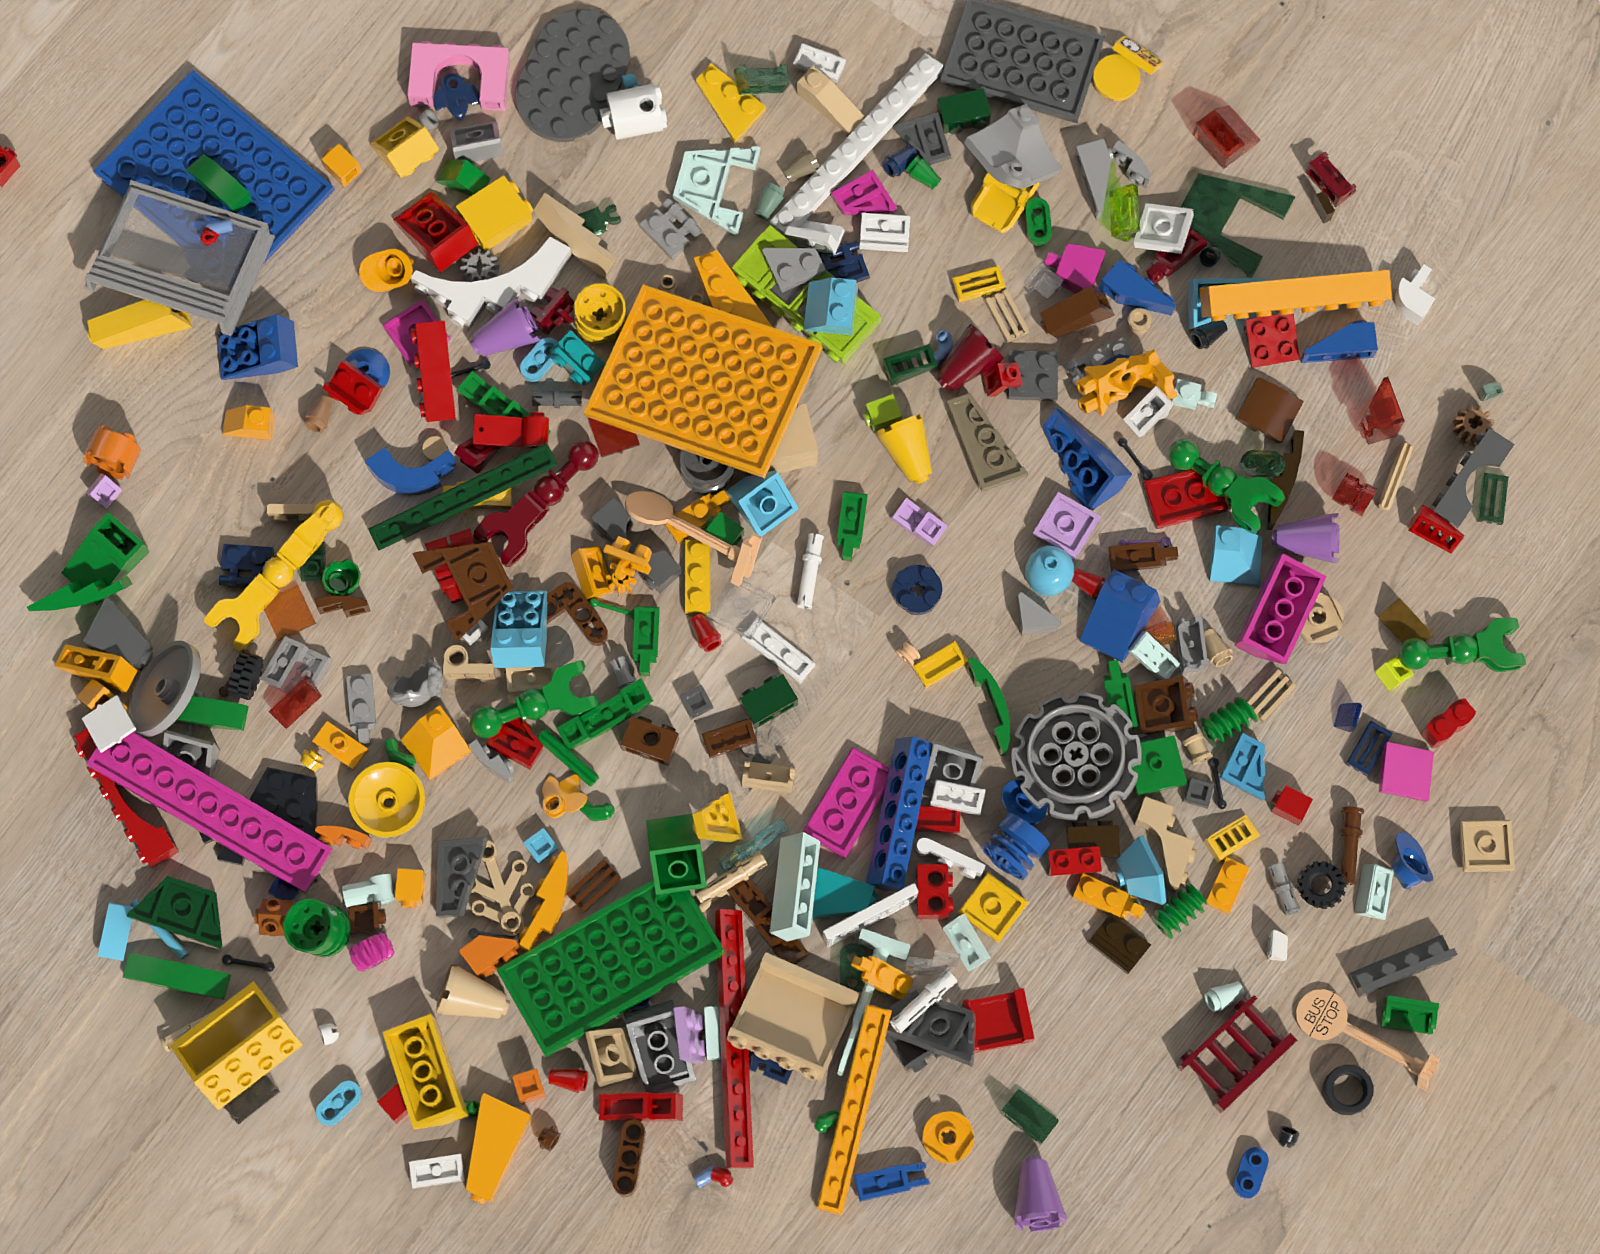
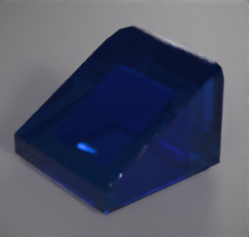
(1348, 716)

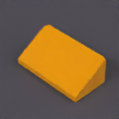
(591, 572)

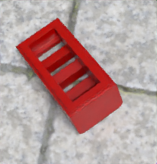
(1433, 519)

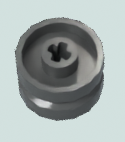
(703, 477)

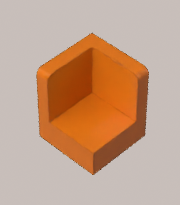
(529, 1086)

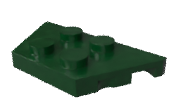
(182, 911)

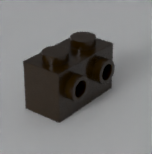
(1104, 836)

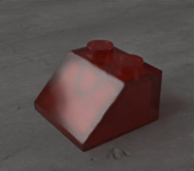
(1383, 416)

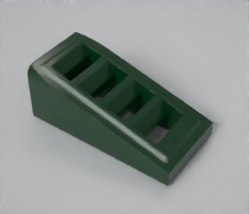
(903, 375)

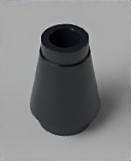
(1207, 334)

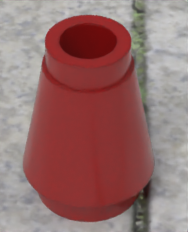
(1088, 582)
(706, 635)
(569, 1078)

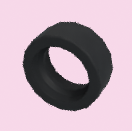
(1362, 1076)

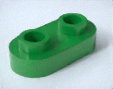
(1038, 223)

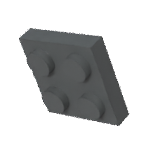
(1038, 375)

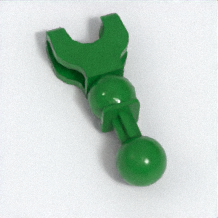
(1224, 482)
(1464, 649)
(535, 703)

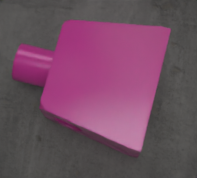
(1077, 266)

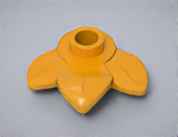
(565, 794)

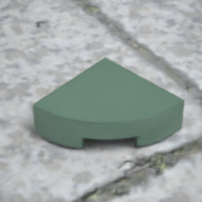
(1490, 391)

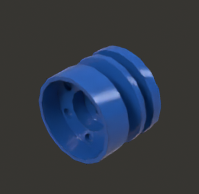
(1012, 850)

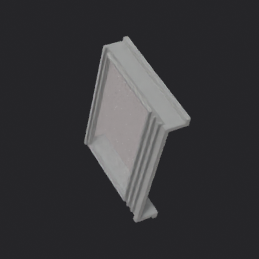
(159, 255)

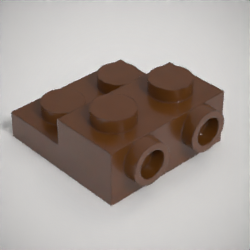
(1166, 705)

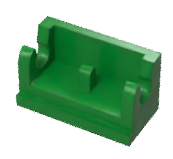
(1409, 1014)

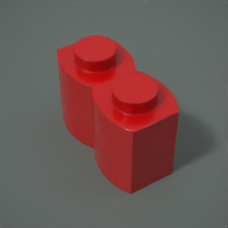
(1450, 722)

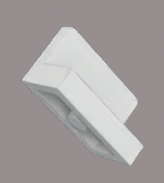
(816, 235)

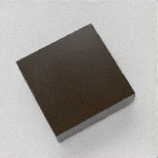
(1323, 207)

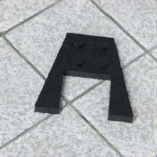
(288, 797)

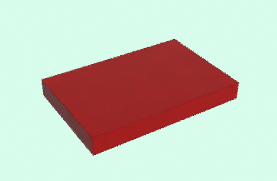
(1181, 499)

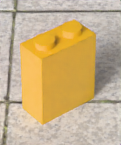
(495, 212)

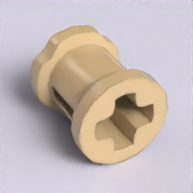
(1197, 749)

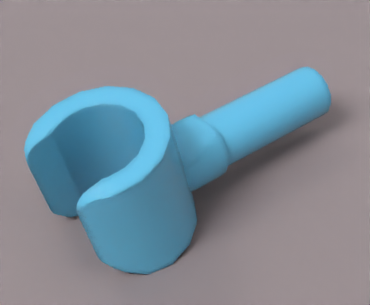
(629, 81)

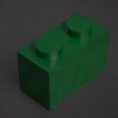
(964, 111)
(768, 700)

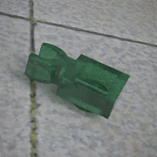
(597, 221)

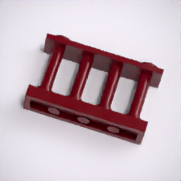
(1242, 1077)

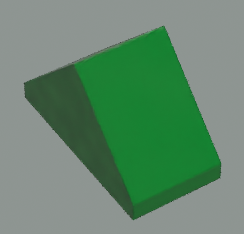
(462, 177)

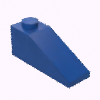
(1351, 342)

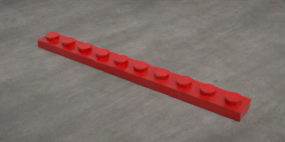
(733, 1060)

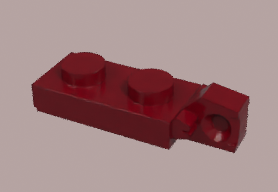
(1168, 262)

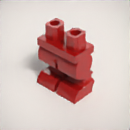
(443, 572)

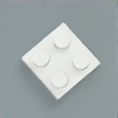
(1163, 228)

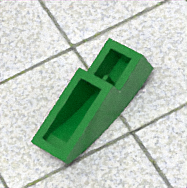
(219, 184)
(214, 714)

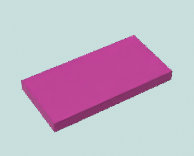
(848, 803)

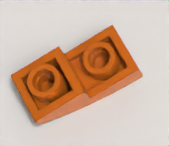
(335, 835)

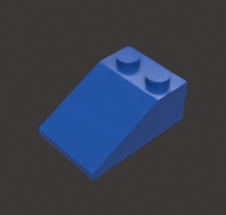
(1119, 615)

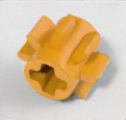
(620, 587)

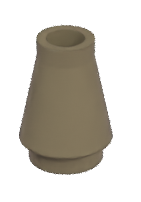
(801, 166)

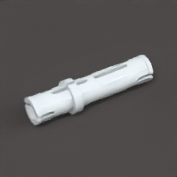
(809, 573)
(927, 997)

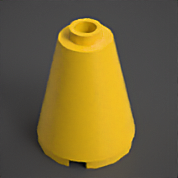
(908, 447)

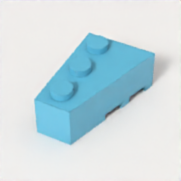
(1194, 304)

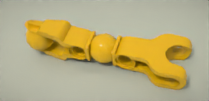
(276, 574)

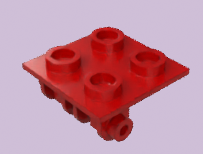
(1272, 339)

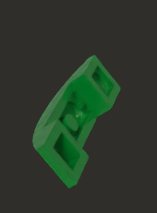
(982, 676)
(606, 716)

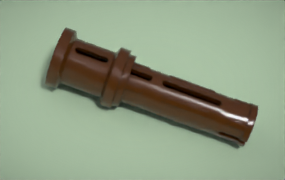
(1351, 833)

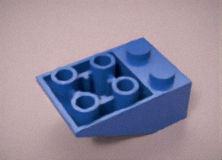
(258, 348)

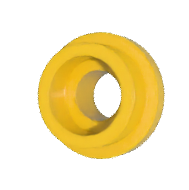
(312, 759)

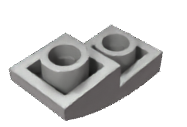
(1137, 171)
(496, 766)

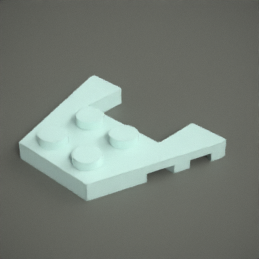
(704, 180)

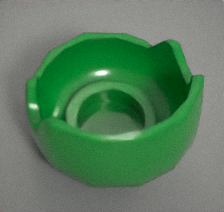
(341, 578)

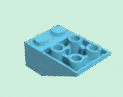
(520, 630)

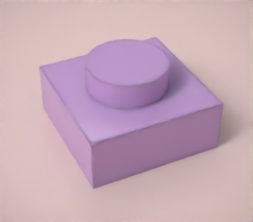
(104, 491)

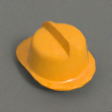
(386, 270)

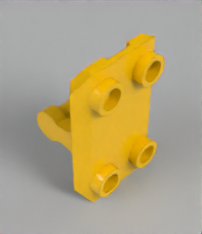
(1000, 203)

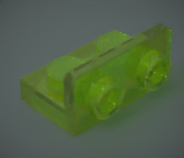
(1124, 212)

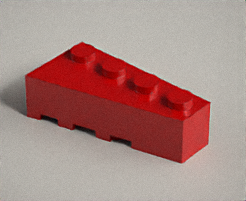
(435, 371)

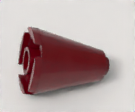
(968, 359)

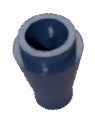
(898, 161)

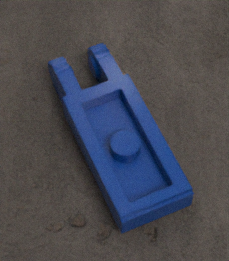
(888, 1181)

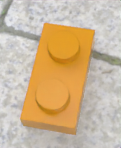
(1227, 885)

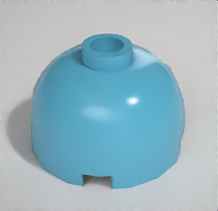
(1049, 570)

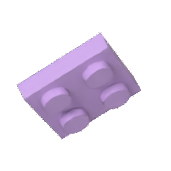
(1066, 525)
(689, 1037)

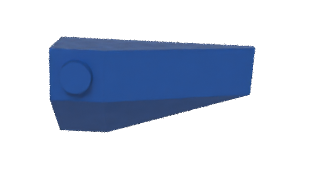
(1089, 465)

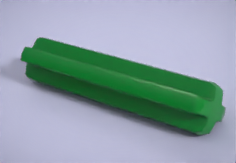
(568, 757)

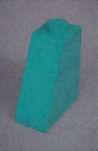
(840, 895)

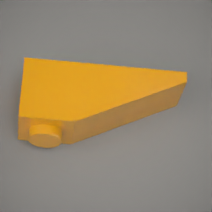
(105, 668)

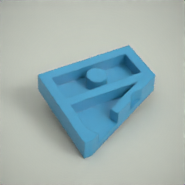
(1246, 766)

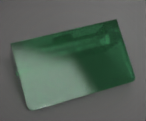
(1029, 1116)

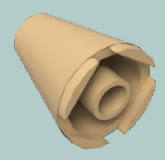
(470, 996)

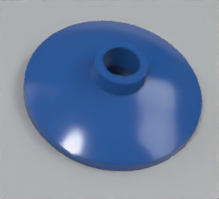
(377, 363)
(1017, 804)

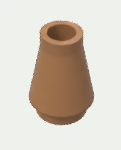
(318, 416)

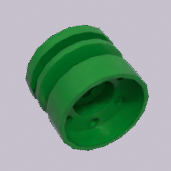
(304, 925)

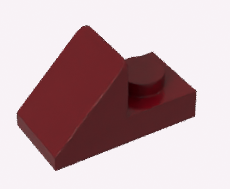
(475, 455)

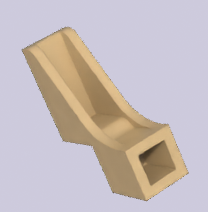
(1174, 849)

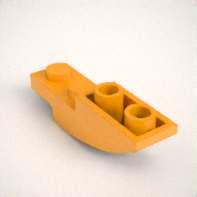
(552, 892)

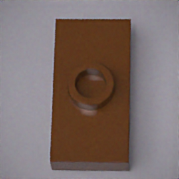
(729, 738)

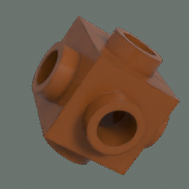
(271, 916)

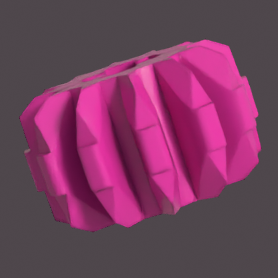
(371, 952)

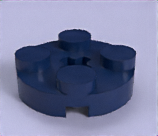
(926, 578)

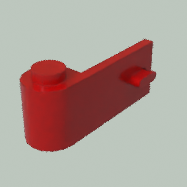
(511, 431)

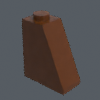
(1076, 312)

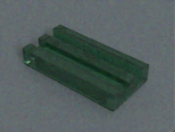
(1490, 518)

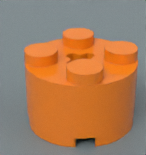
(112, 452)

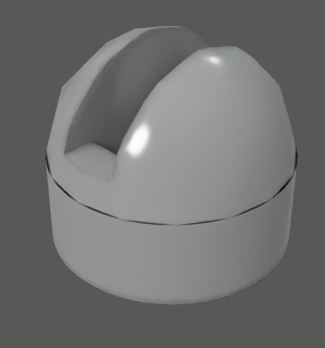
(428, 119)

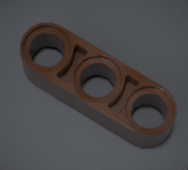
(629, 1145)

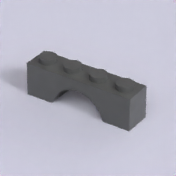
(1490, 451)
(614, 521)

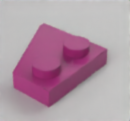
(864, 196)

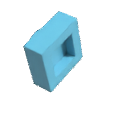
(541, 846)

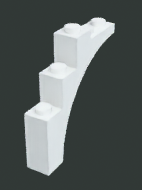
(469, 298)

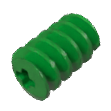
(1227, 719)
(1178, 910)

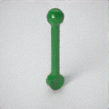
(595, 602)

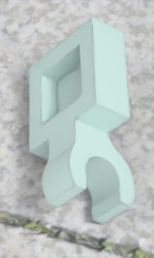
(1190, 395)

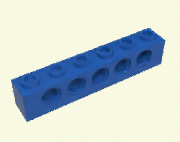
(899, 814)

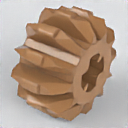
(1463, 421)

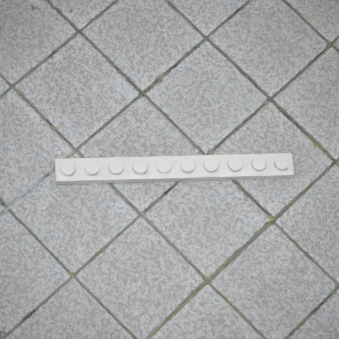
(858, 144)

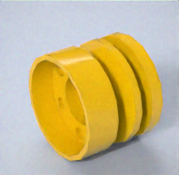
(599, 300)

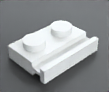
(884, 232)

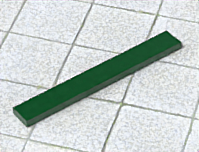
(463, 496)

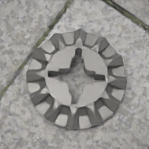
(488, 259)

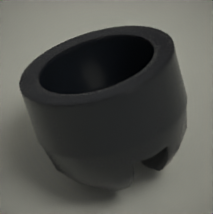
(1210, 260)
(1287, 1136)

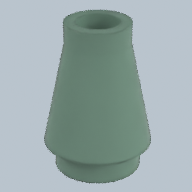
(769, 200)

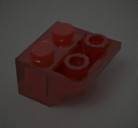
(1225, 135)

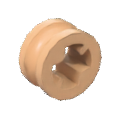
(908, 654)

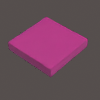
(400, 328)
(1406, 771)

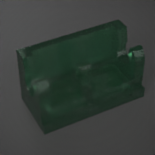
(762, 80)

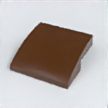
(1269, 410)

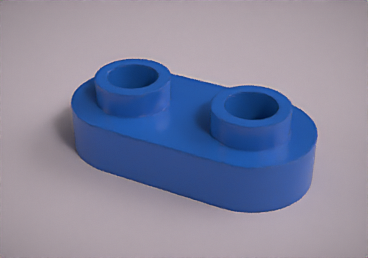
(1250, 1172)

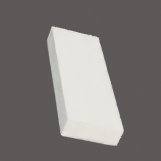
(780, 653)

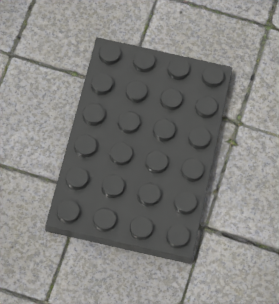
(1023, 59)

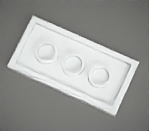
(870, 915)

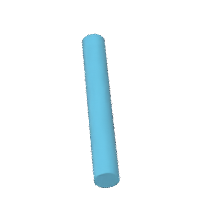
(166, 936)

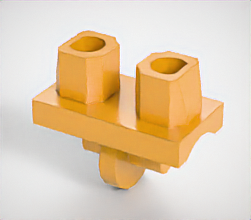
(626, 561)

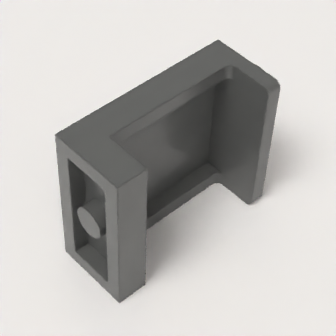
(909, 1055)

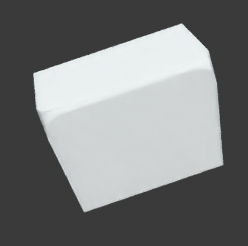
(1277, 946)

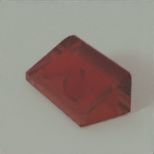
(295, 702)

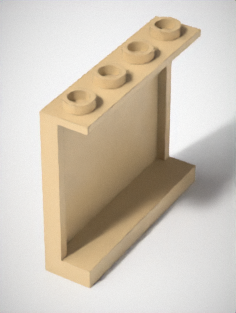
(793, 1017)

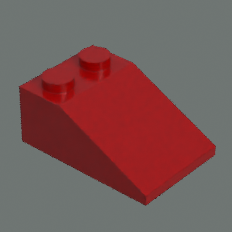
(436, 231)

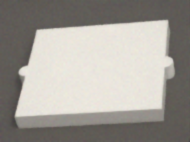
(109, 723)

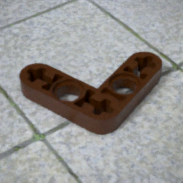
(571, 606)

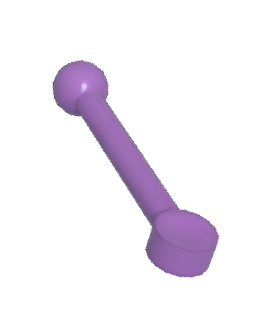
(1166, 540)

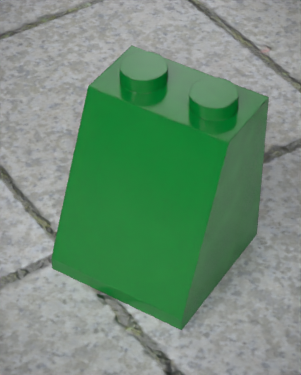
(675, 854)

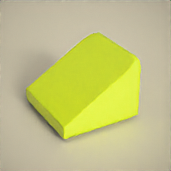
(1393, 673)

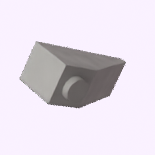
(1094, 166)

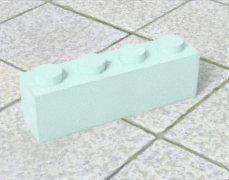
(795, 886)

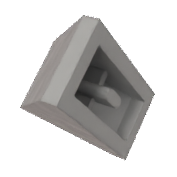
(1034, 618)

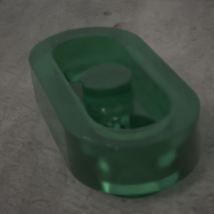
(1262, 463)
(849, 972)

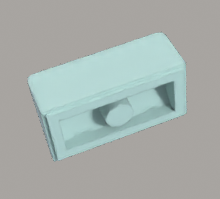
(1374, 891)
(712, 1030)

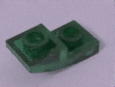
(314, 566)

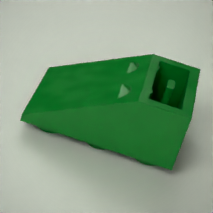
(105, 553)

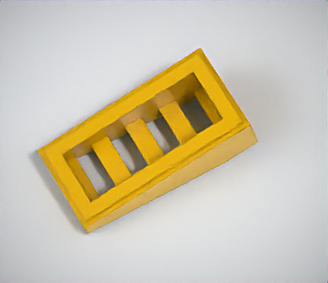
(1215, 849)

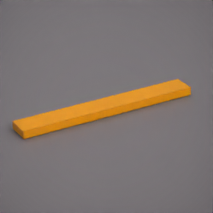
(854, 1109)

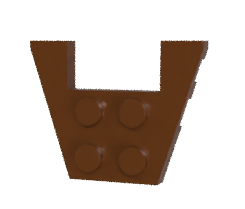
(477, 577)

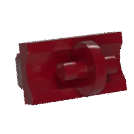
(555, 312)

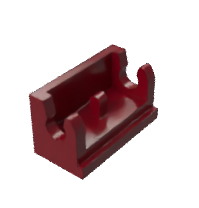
(1329, 179)

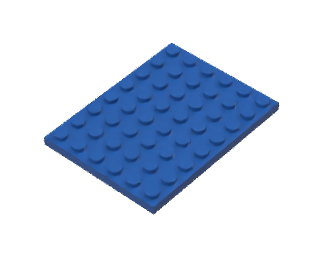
(203, 121)

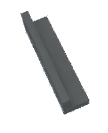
(1401, 965)

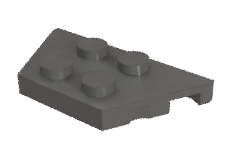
(943, 1030)

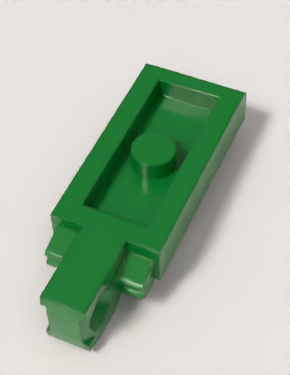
(851, 522)
(646, 637)
(1119, 691)

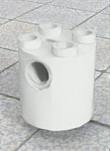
(626, 115)

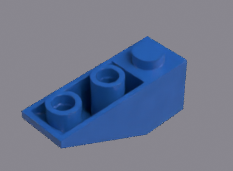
(1130, 289)

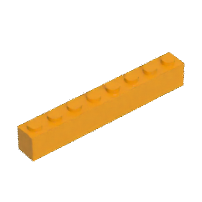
(1295, 294)

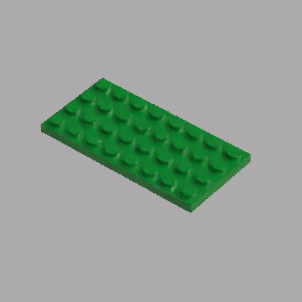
(608, 964)

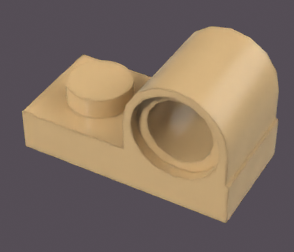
(480, 670)

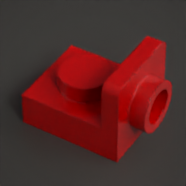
(1002, 377)

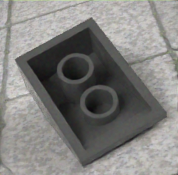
(656, 1047)

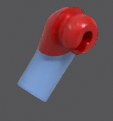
(214, 230)
(716, 1174)

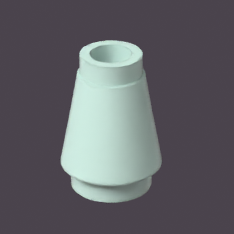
(1222, 996)

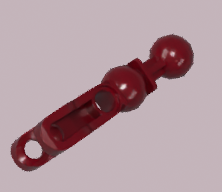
(535, 504)

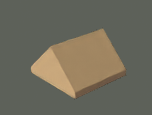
(611, 1055)

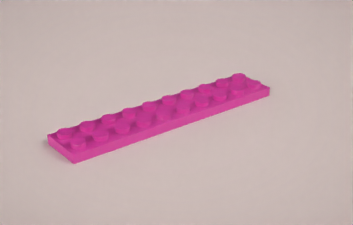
(213, 809)

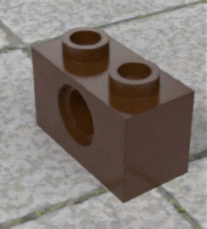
(659, 752)

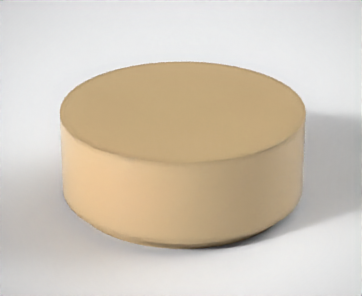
(1139, 320)
(434, 447)

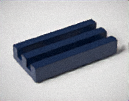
(1359, 766)

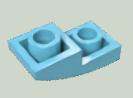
(115, 932)

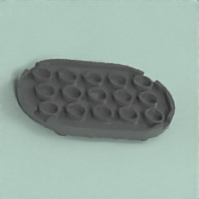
(569, 74)

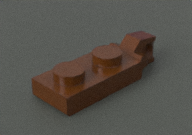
(1140, 556)

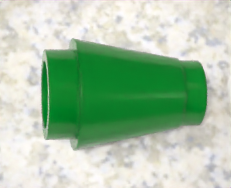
(922, 172)

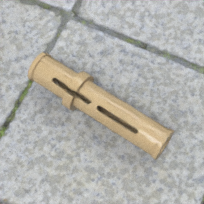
(735, 875)

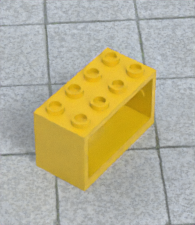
(235, 1045)

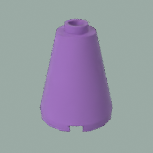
(506, 330)
(1310, 537)
(1038, 1198)

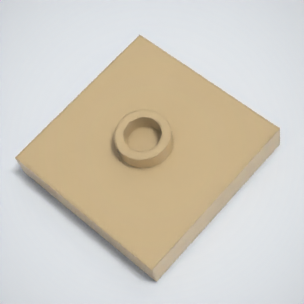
(1486, 846)

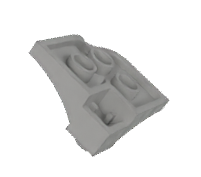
(1014, 149)

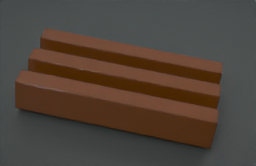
(609, 871)

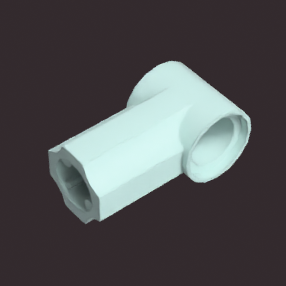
(377, 889)

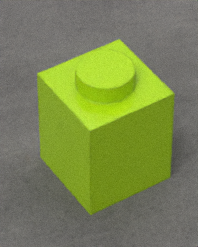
(882, 413)

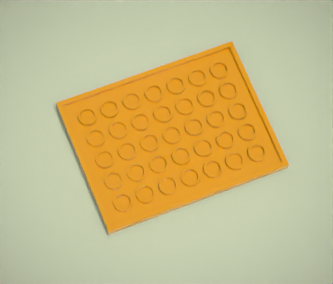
(703, 380)

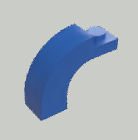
(409, 480)

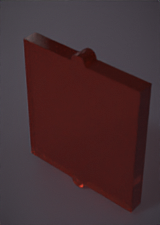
(611, 438)

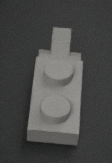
(361, 705)

